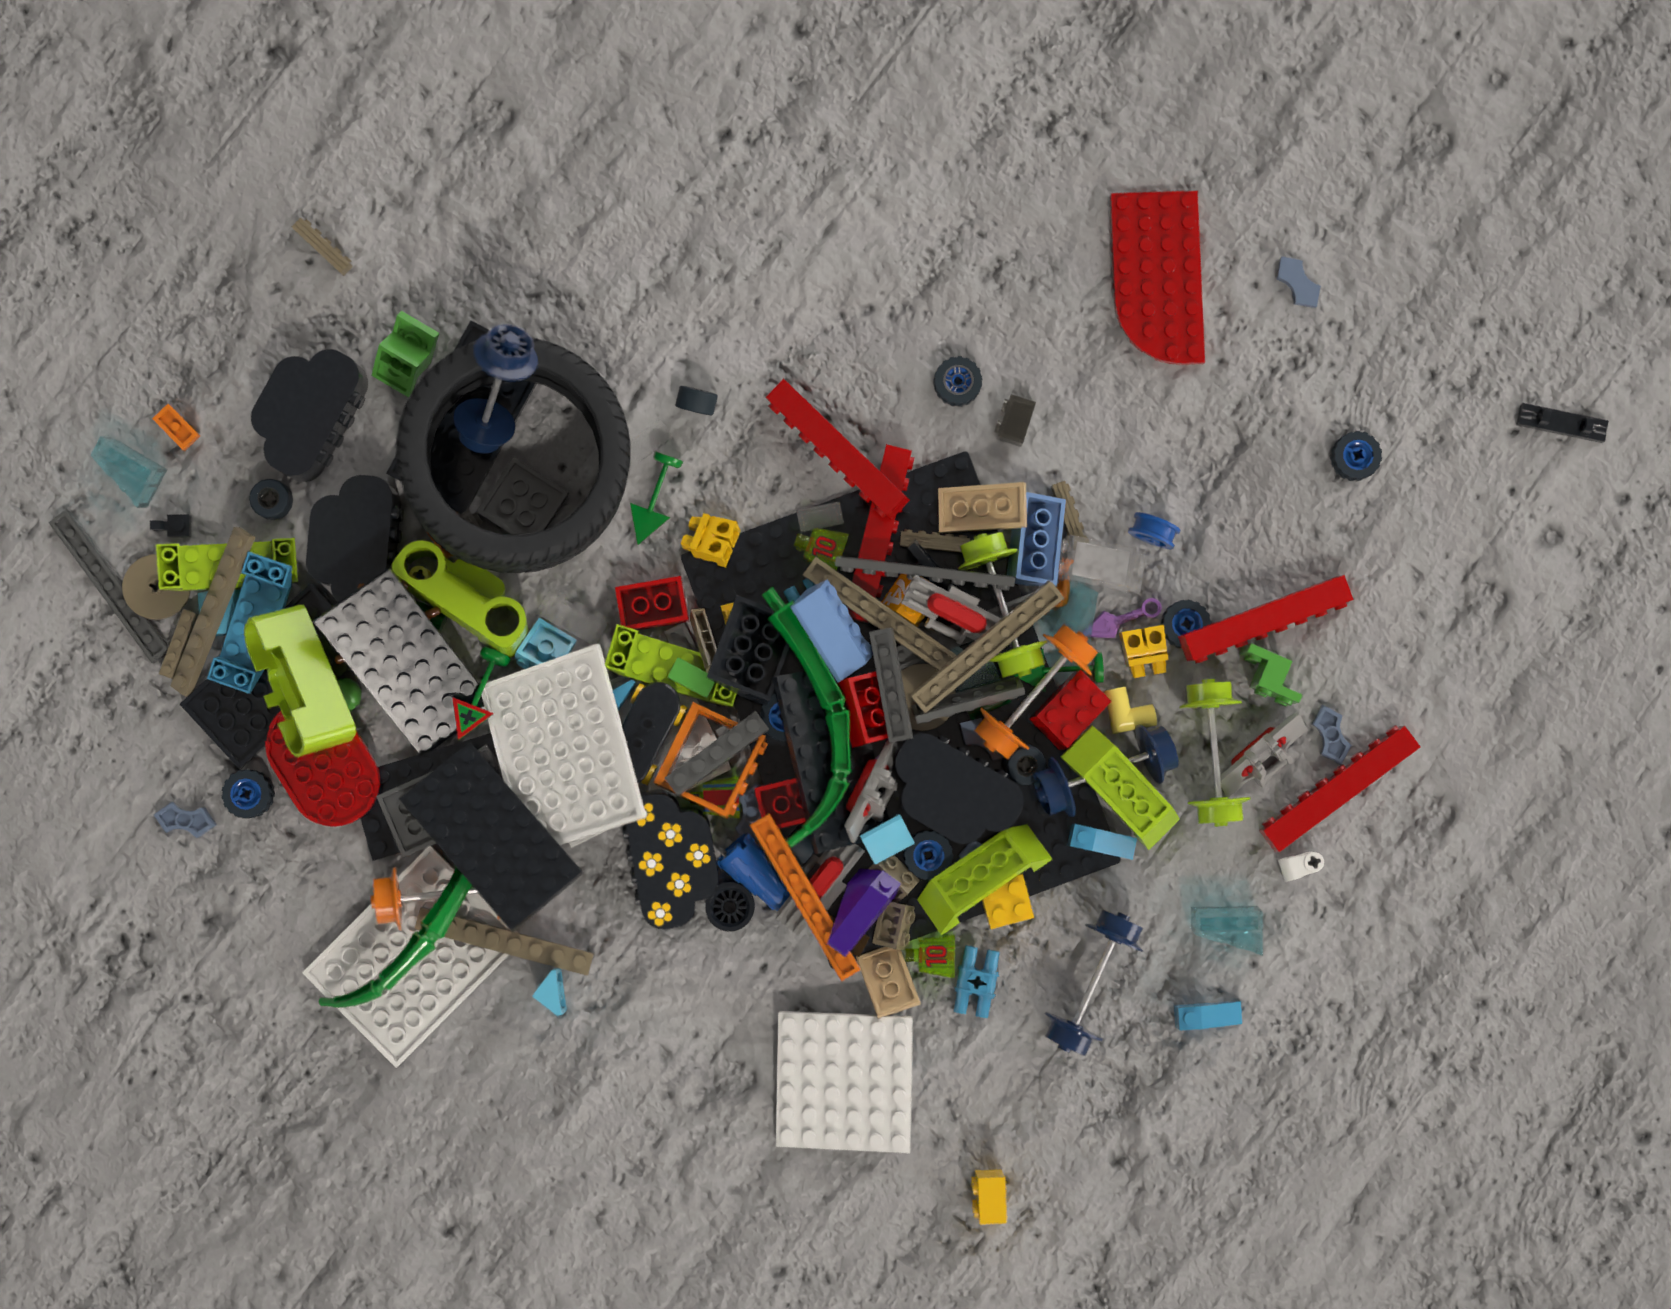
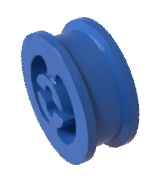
(1154, 530)

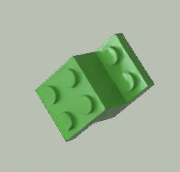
(405, 354)
(1270, 675)

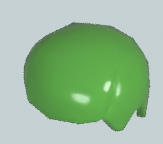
(351, 692)

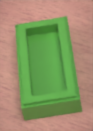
(690, 677)

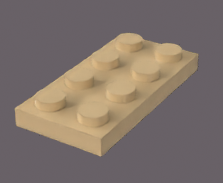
(982, 507)

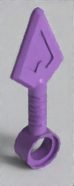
(1107, 624)

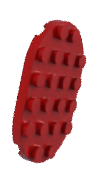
(329, 784)

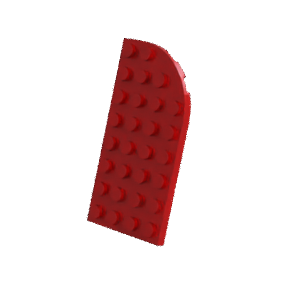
(1159, 274)

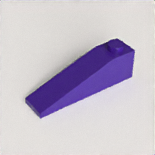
(861, 905)

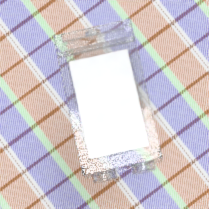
(1102, 564)

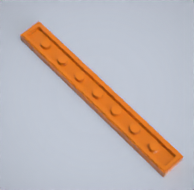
(802, 893)

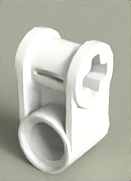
(1297, 865)

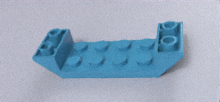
(263, 592)

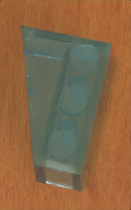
(129, 469)
(1078, 612)
(1230, 925)

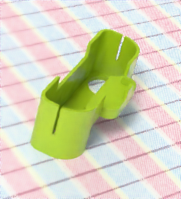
(462, 594)
(299, 680)

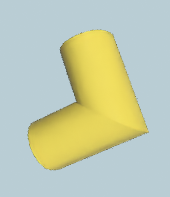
(1125, 718)

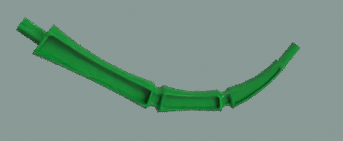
(831, 700)
(418, 947)

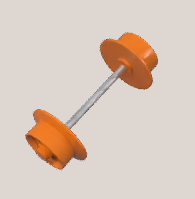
(1073, 648)
(388, 899)

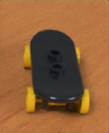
(648, 724)

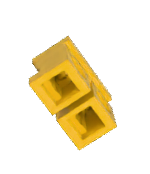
(712, 538)
(1141, 652)

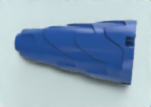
(748, 866)

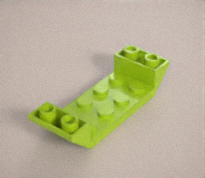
(195, 565)
(652, 660)
(1121, 786)
(981, 874)

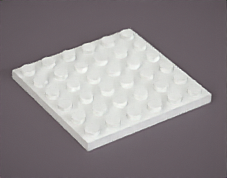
(844, 1081)

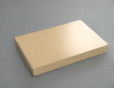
(888, 981)

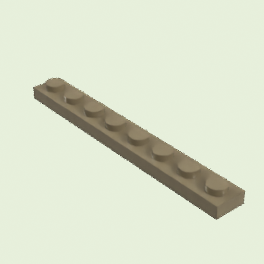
(212, 611)
(881, 615)
(987, 646)
(516, 944)

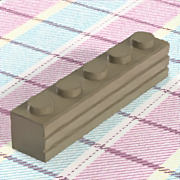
(322, 246)
(1071, 515)
(934, 541)
(703, 636)
(178, 643)

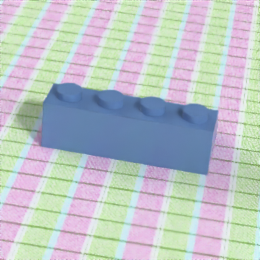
(1038, 543)
(832, 630)

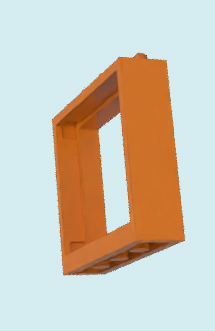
(678, 744)

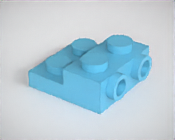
(543, 644)

